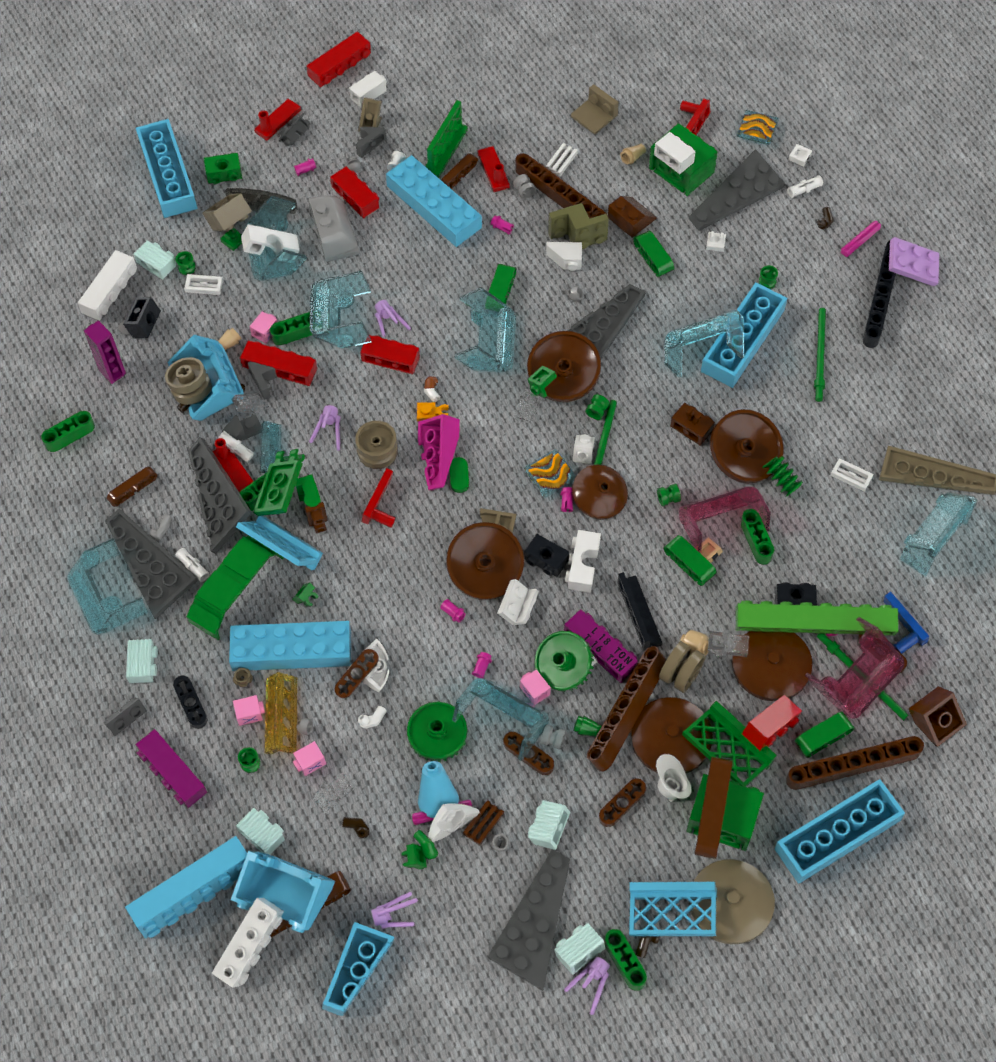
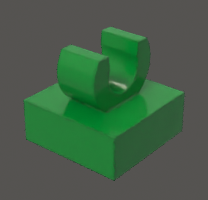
(232, 239)
(303, 594)
(415, 857)

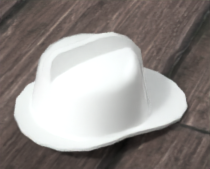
(672, 780)

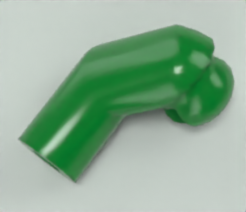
(427, 846)

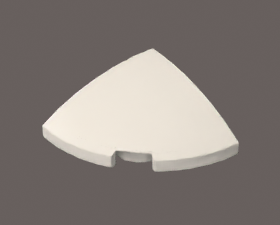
(378, 676)
(449, 819)

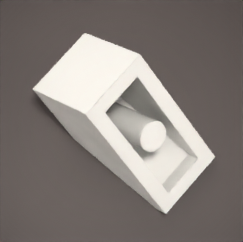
(565, 254)

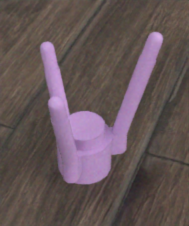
(385, 311)
(328, 417)
(382, 913)
(596, 969)

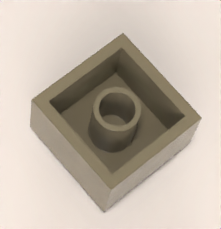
(227, 212)

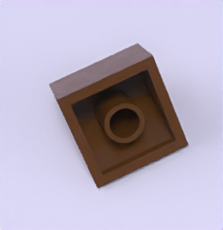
(630, 215)
(938, 715)

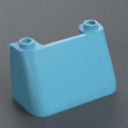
(220, 371)
(285, 885)

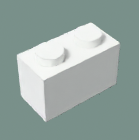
(674, 152)

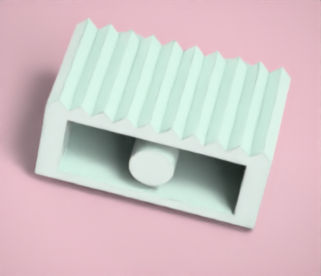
(155, 259)
(141, 661)
(548, 824)
(260, 831)
(579, 948)

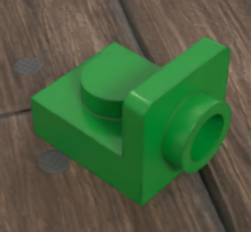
(540, 380)

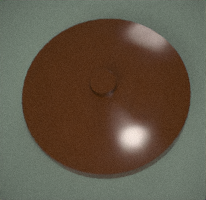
(572, 359)
(744, 444)
(484, 560)
(773, 665)
(661, 730)

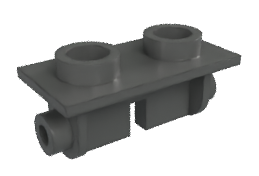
(289, 133)
(130, 712)

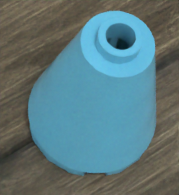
(435, 789)

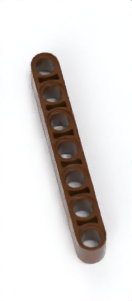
(553, 186)
(626, 709)
(861, 756)

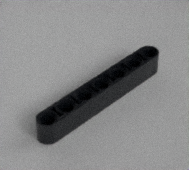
(880, 299)

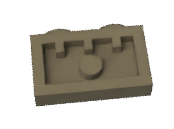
(597, 110)

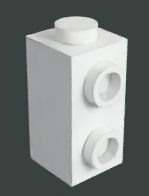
(370, 87)

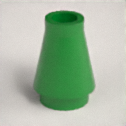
(586, 726)

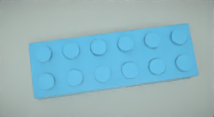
(166, 168)
(434, 200)
(760, 313)
(290, 645)
(839, 831)
(188, 888)

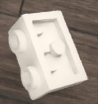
(517, 603)

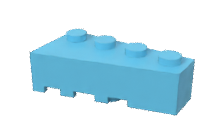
(358, 961)

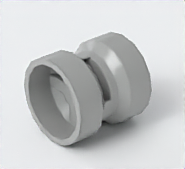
(524, 186)
(553, 737)

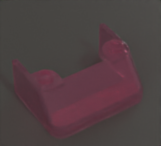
(719, 504)
(865, 677)

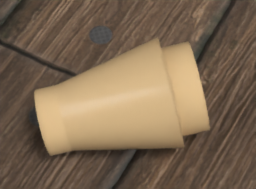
(631, 154)
(229, 339)

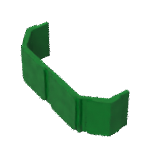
(227, 584)

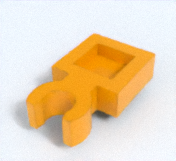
(428, 410)

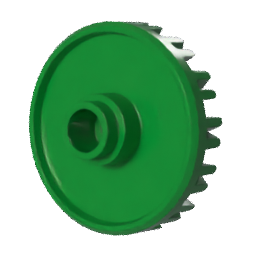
(576, 662)
(436, 744)

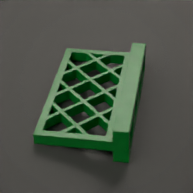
(446, 140)
(728, 724)

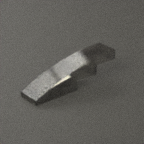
(257, 198)

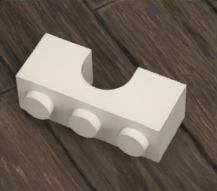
(256, 238)
(580, 575)

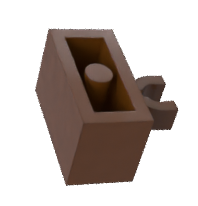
(692, 424)

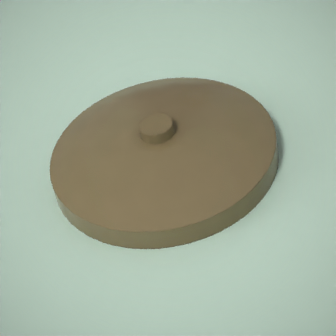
(742, 901)

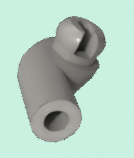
(163, 527)

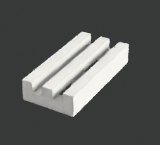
(567, 150)
(203, 287)
(850, 477)

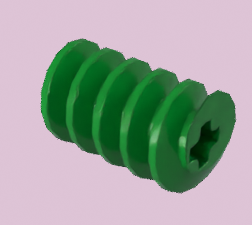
(782, 475)

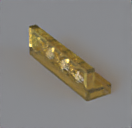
(276, 711)

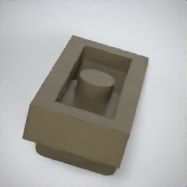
(370, 113)

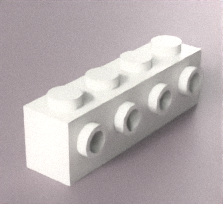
(107, 285)
(248, 942)

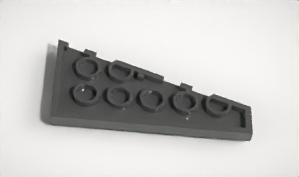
(744, 186)
(607, 321)
(218, 496)
(155, 570)
(530, 933)

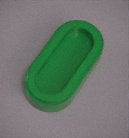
(459, 475)

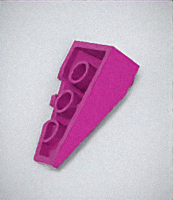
(439, 440)

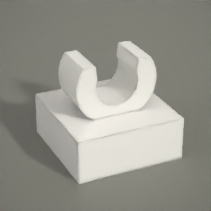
(716, 241)

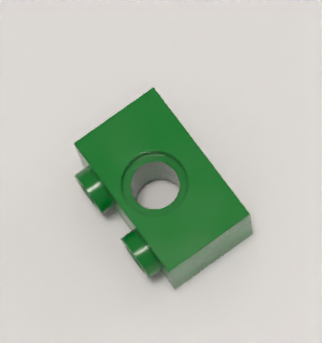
(223, 168)

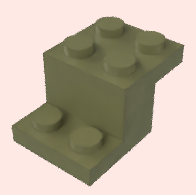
(578, 226)

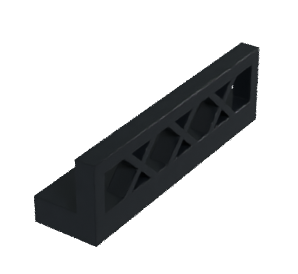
(639, 611)

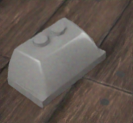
(333, 227)

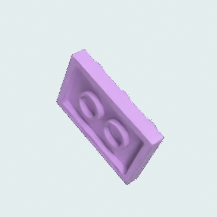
(914, 261)

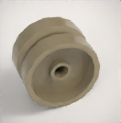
(188, 380)
(376, 444)
(682, 667)

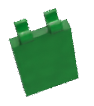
(279, 484)

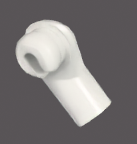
(374, 720)

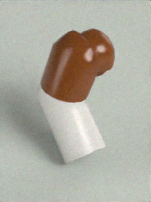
(429, 386)

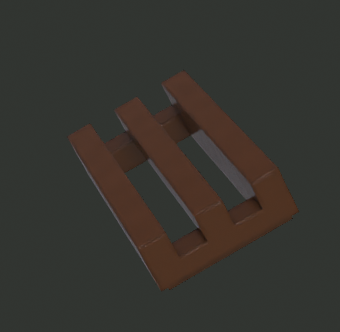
(493, 808)

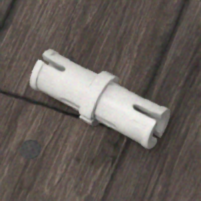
(805, 186)
(237, 447)
(192, 564)

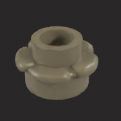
(240, 673)

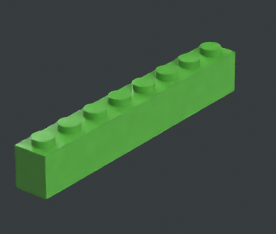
(814, 619)

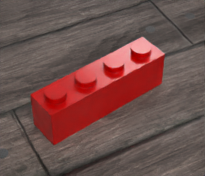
(338, 59)
(286, 363)

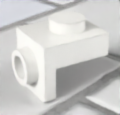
(583, 449)

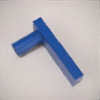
(916, 634)

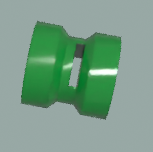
(185, 263)
(768, 276)
(596, 408)
(669, 494)
(246, 756)

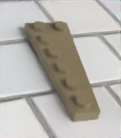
(922, 470)

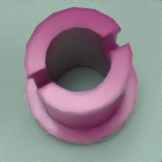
(305, 167)
(501, 224)
(567, 499)
(452, 610)
(481, 665)

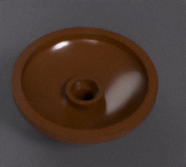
(593, 499)

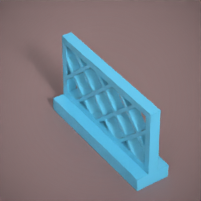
(282, 542)
(670, 891)

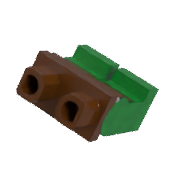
(314, 508)

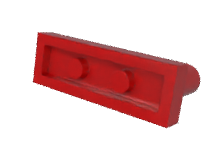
(700, 113)
(276, 120)
(493, 169)
(231, 465)
(371, 510)

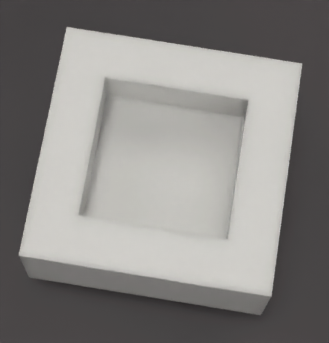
(800, 155)

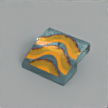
(757, 127)
(550, 473)

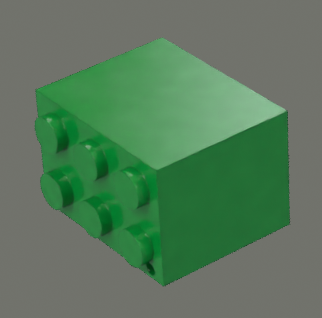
(695, 174)
(739, 814)

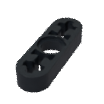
(176, 684)

